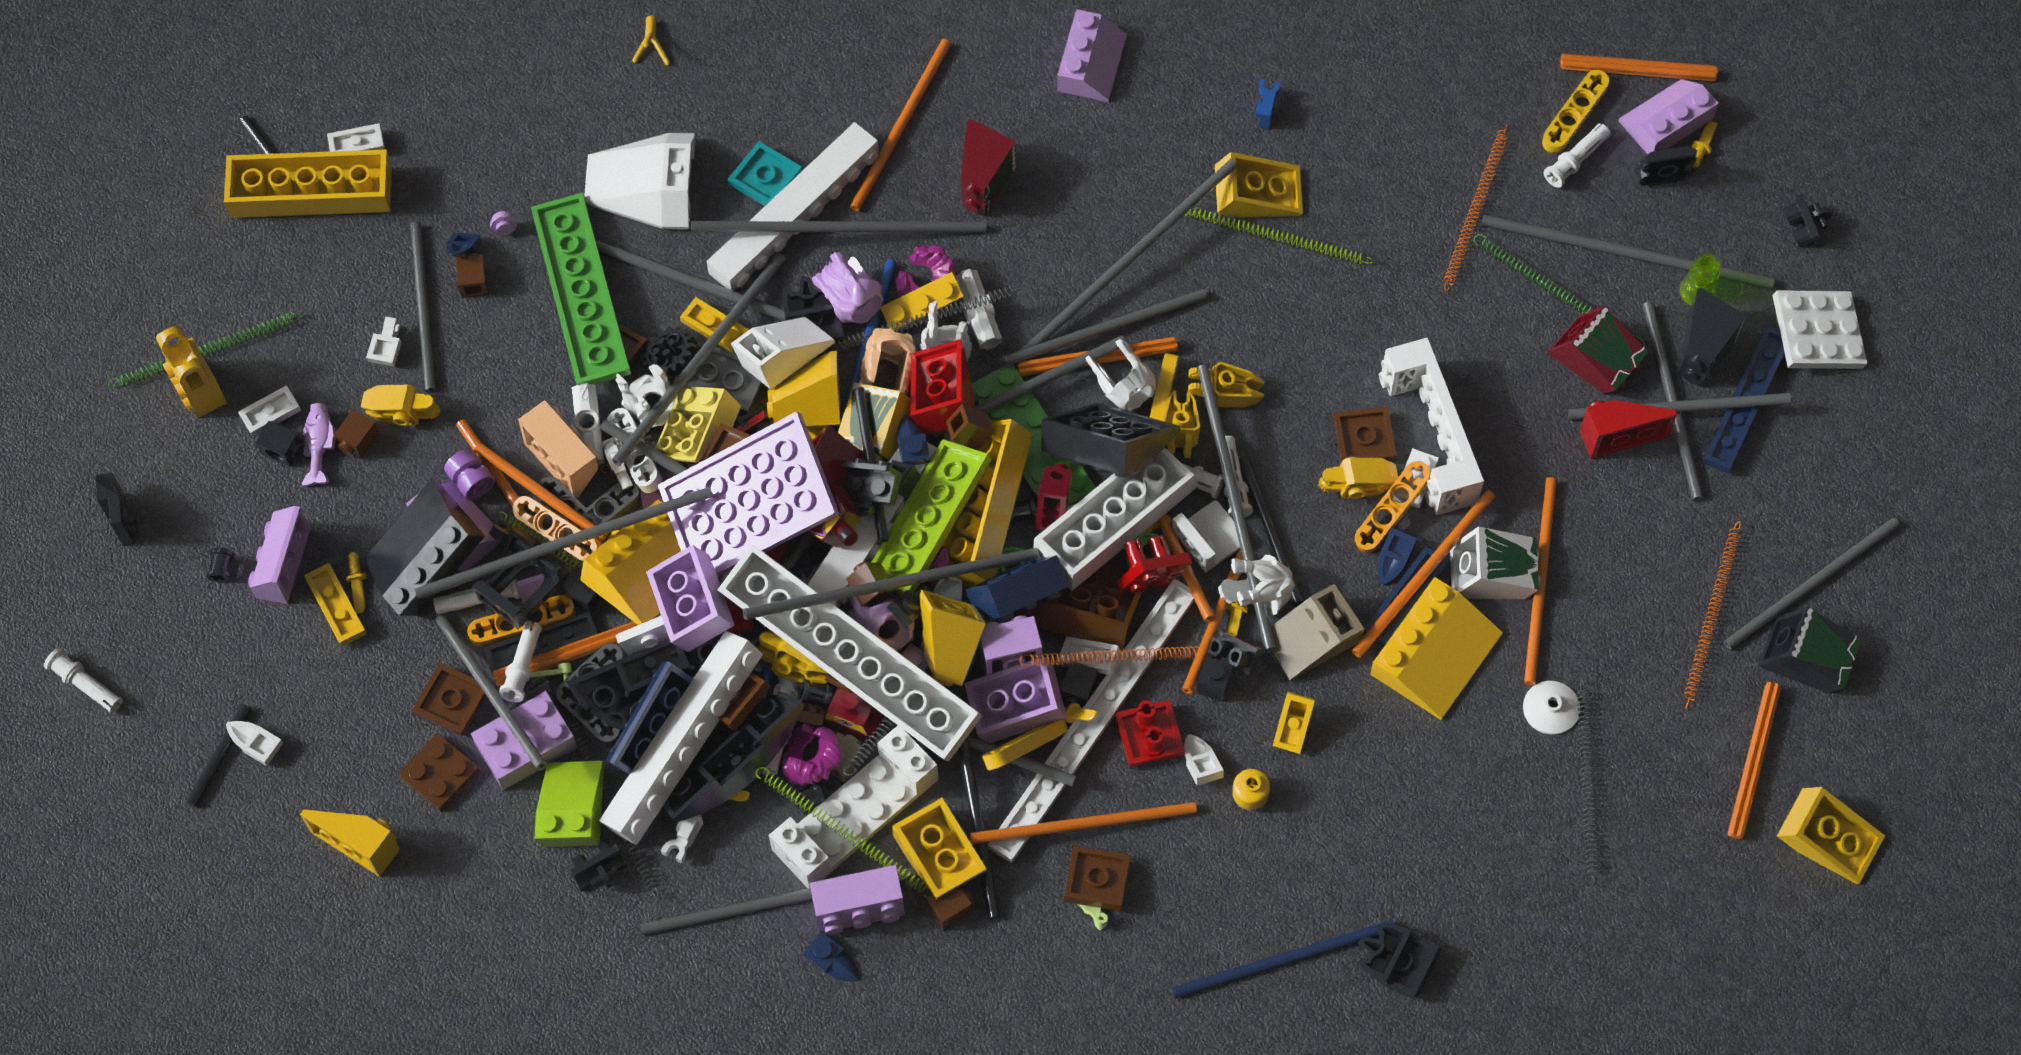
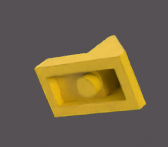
(1294, 722)

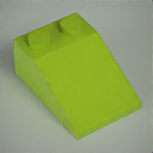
(570, 804)

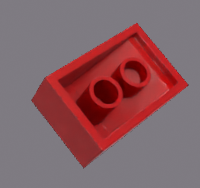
(939, 385)
(1623, 425)

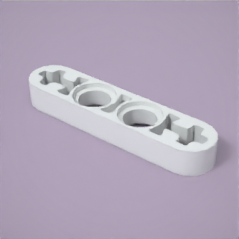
(647, 465)

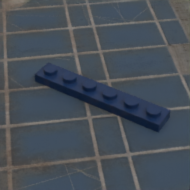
(1738, 420)

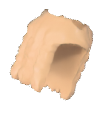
(889, 346)

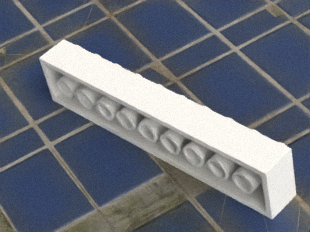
(853, 655)

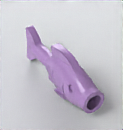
(317, 437)

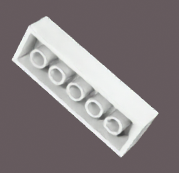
(1113, 516)

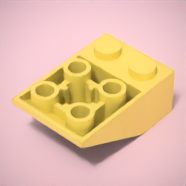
(695, 421)

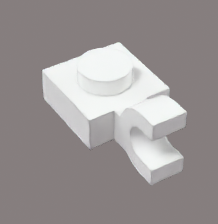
(385, 347)
(686, 834)

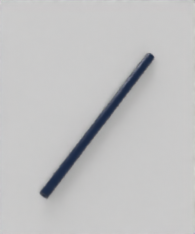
(1275, 961)

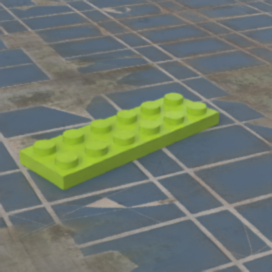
(931, 510)

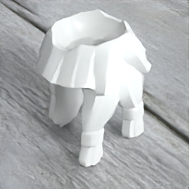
(935, 335)
(1134, 388)
(634, 395)
(1274, 585)

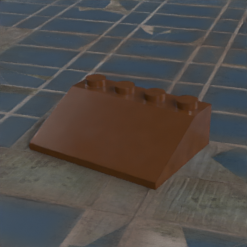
(1092, 610)

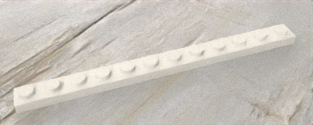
(1106, 701)

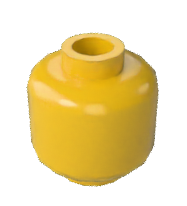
(1251, 789)

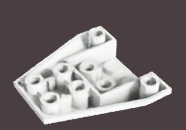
(644, 180)

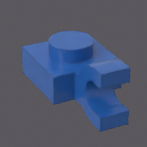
(1265, 109)

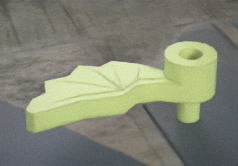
(564, 668)
(1100, 919)

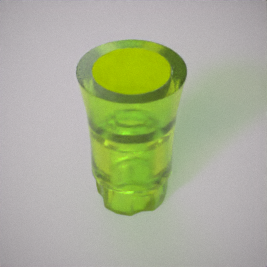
(1704, 274)

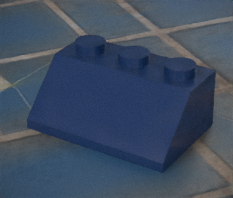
(1018, 588)

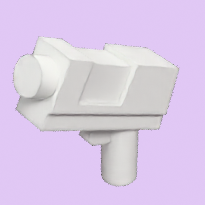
(610, 449)

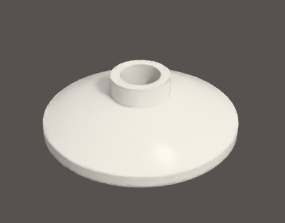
(1550, 719)

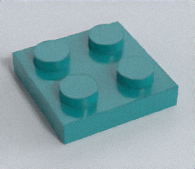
(763, 174)

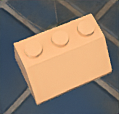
(559, 447)

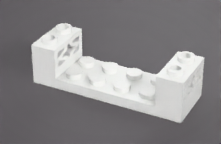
(1413, 368)
(862, 804)

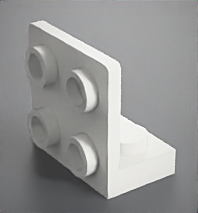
(1207, 535)

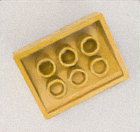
(621, 566)
(1436, 649)

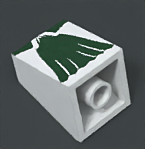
(1495, 565)

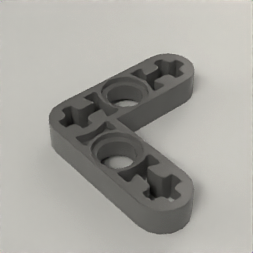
(592, 512)
(568, 704)

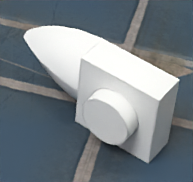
(254, 740)
(1201, 761)

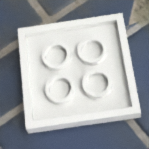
(1819, 329)

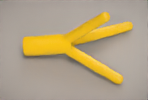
(650, 36)

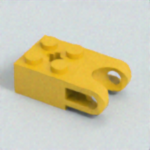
(190, 373)

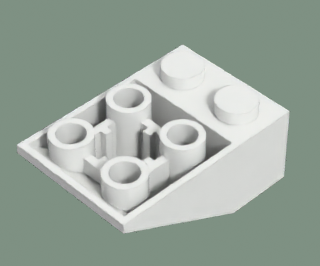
(780, 349)

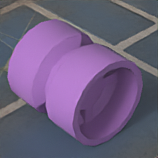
(469, 474)

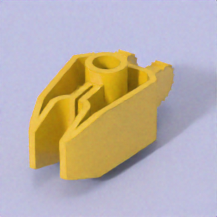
(1231, 385)
(399, 404)
(1186, 419)
(1359, 477)
(789, 661)

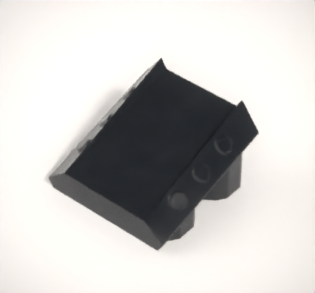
(1665, 166)

